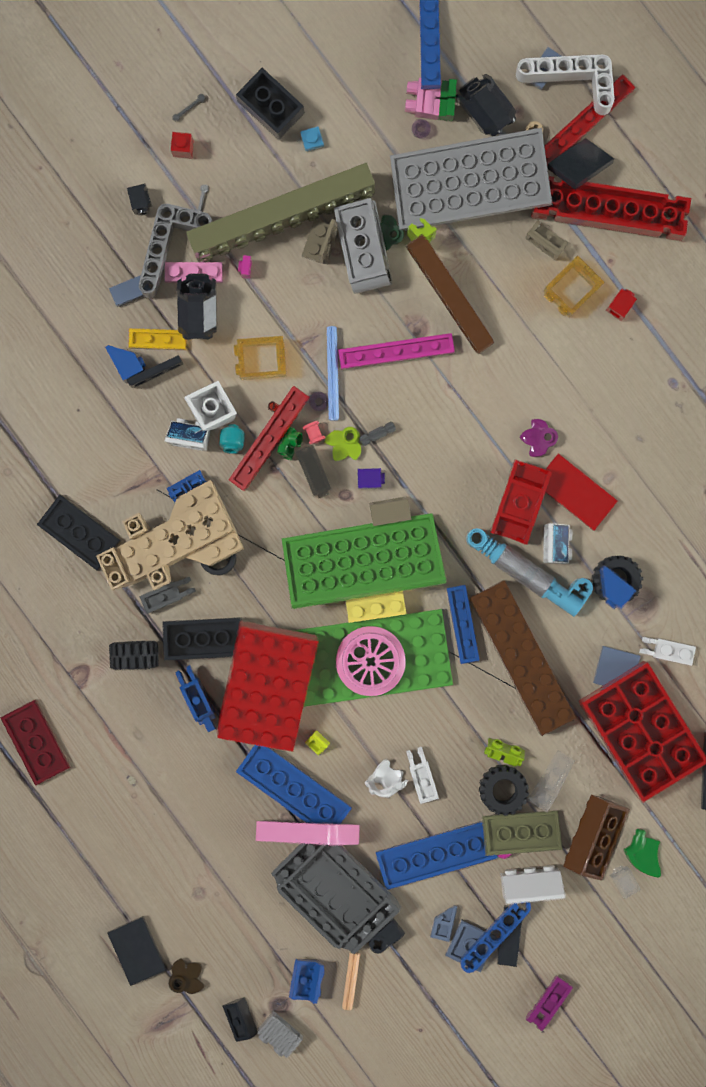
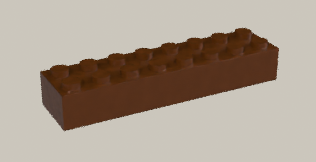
(522, 658)

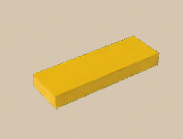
(156, 339)

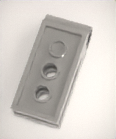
(365, 264)

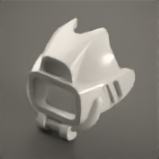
(388, 778)

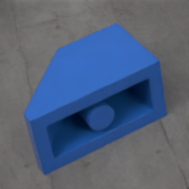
(126, 362)
(614, 589)

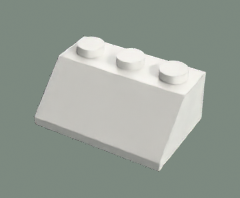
(532, 884)

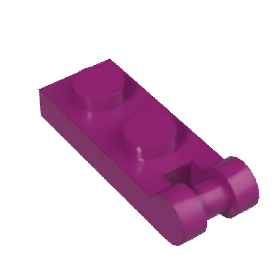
(549, 1002)

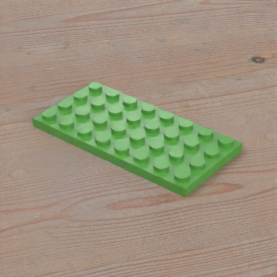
(362, 561)
(424, 649)

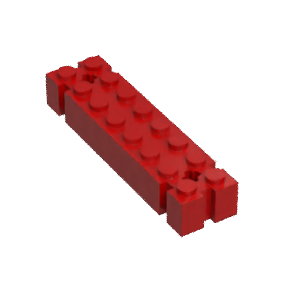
(617, 209)

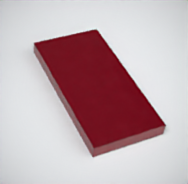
(35, 742)

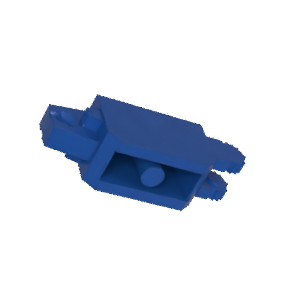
(197, 699)

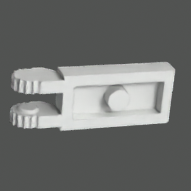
(670, 651)
(422, 778)

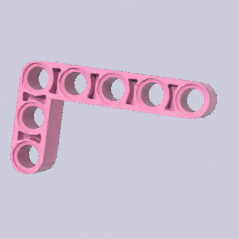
(307, 833)

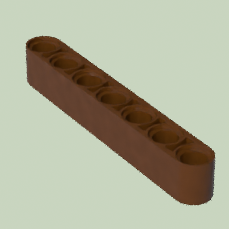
(449, 294)

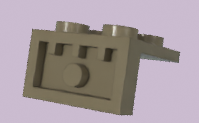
(319, 241)

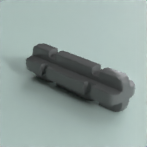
(377, 433)

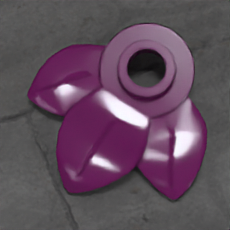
(536, 437)

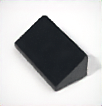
(240, 1019)

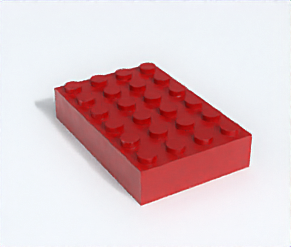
(267, 686)
(643, 731)

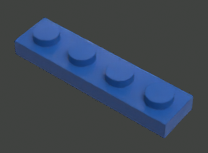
(462, 624)

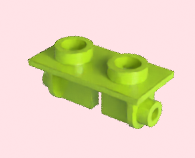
(513, 754)

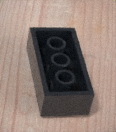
(200, 638)

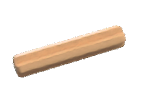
(350, 983)

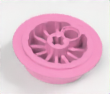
(348, 646)

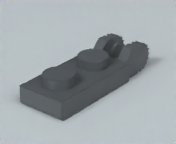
(165, 595)

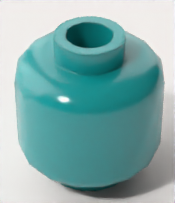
(231, 439)

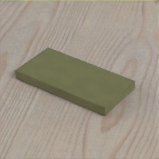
(521, 833)

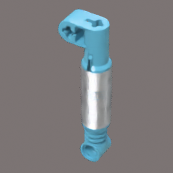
(531, 575)

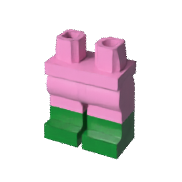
(432, 103)

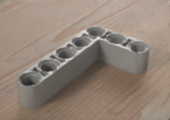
(163, 242)

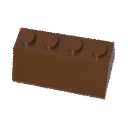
(596, 837)

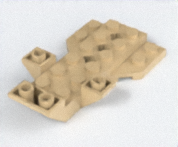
(153, 549)

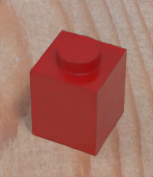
(182, 145)
(621, 304)

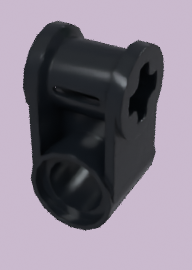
(388, 935)

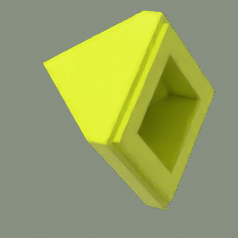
(317, 742)

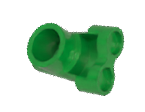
(290, 440)

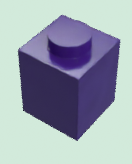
(370, 478)

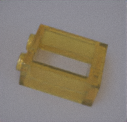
(586, 273)
(281, 363)

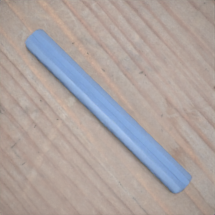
(332, 365)

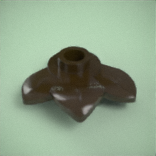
(188, 975)

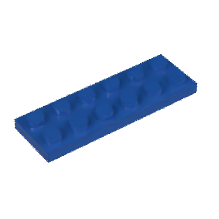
(292, 787)
(433, 855)

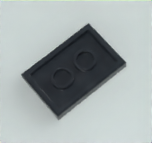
(580, 163)
(136, 951)

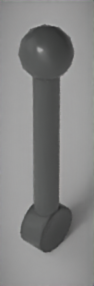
(201, 98)

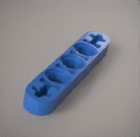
(492, 944)

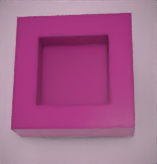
(245, 266)

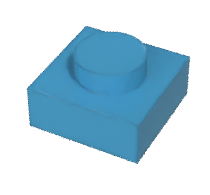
(312, 139)

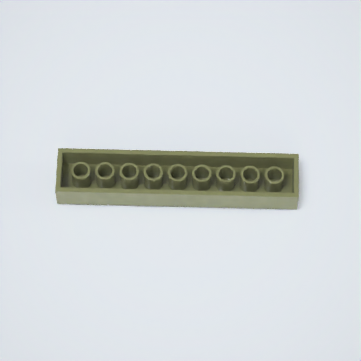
(281, 213)

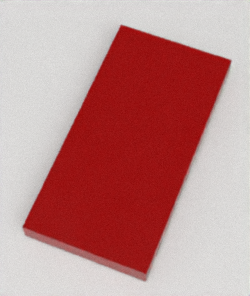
(578, 493)

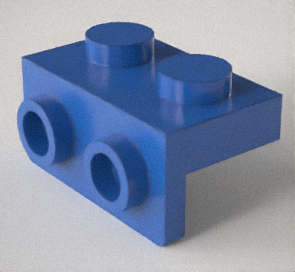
(306, 980)

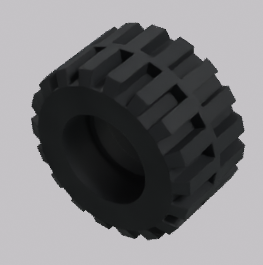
(627, 565)
(133, 655)
(515, 802)

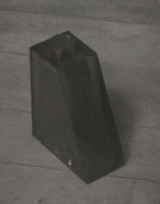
(314, 471)

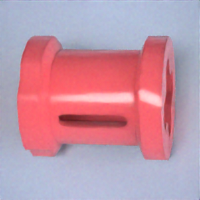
(314, 432)

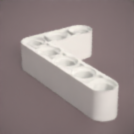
(573, 73)

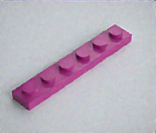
(396, 351)

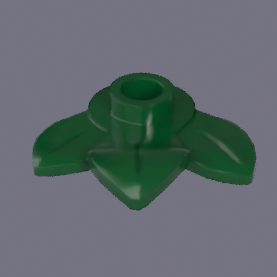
(388, 226)

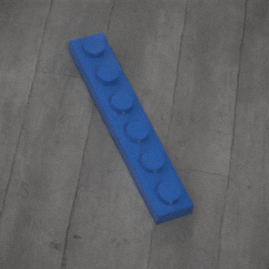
(430, 44)

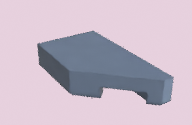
(443, 924)

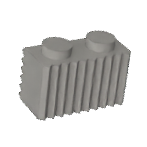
(279, 1035)

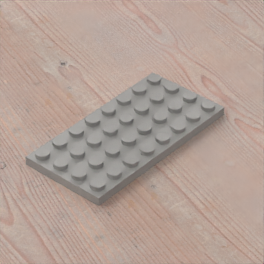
(471, 179)

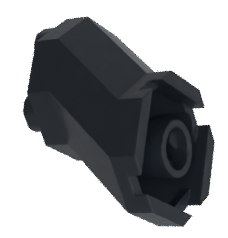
(486, 105)
(197, 307)

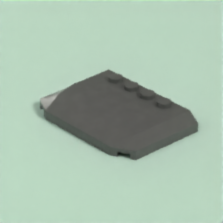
(335, 894)

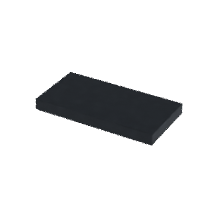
(77, 531)

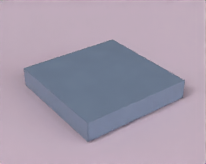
(612, 664)
(463, 939)

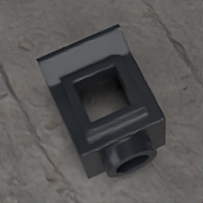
(139, 199)

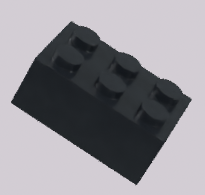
(270, 103)

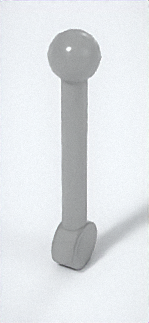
(204, 188)

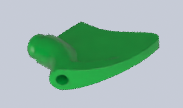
(644, 854)

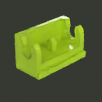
(428, 231)

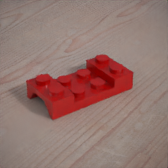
(521, 501)

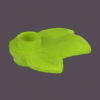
(343, 446)

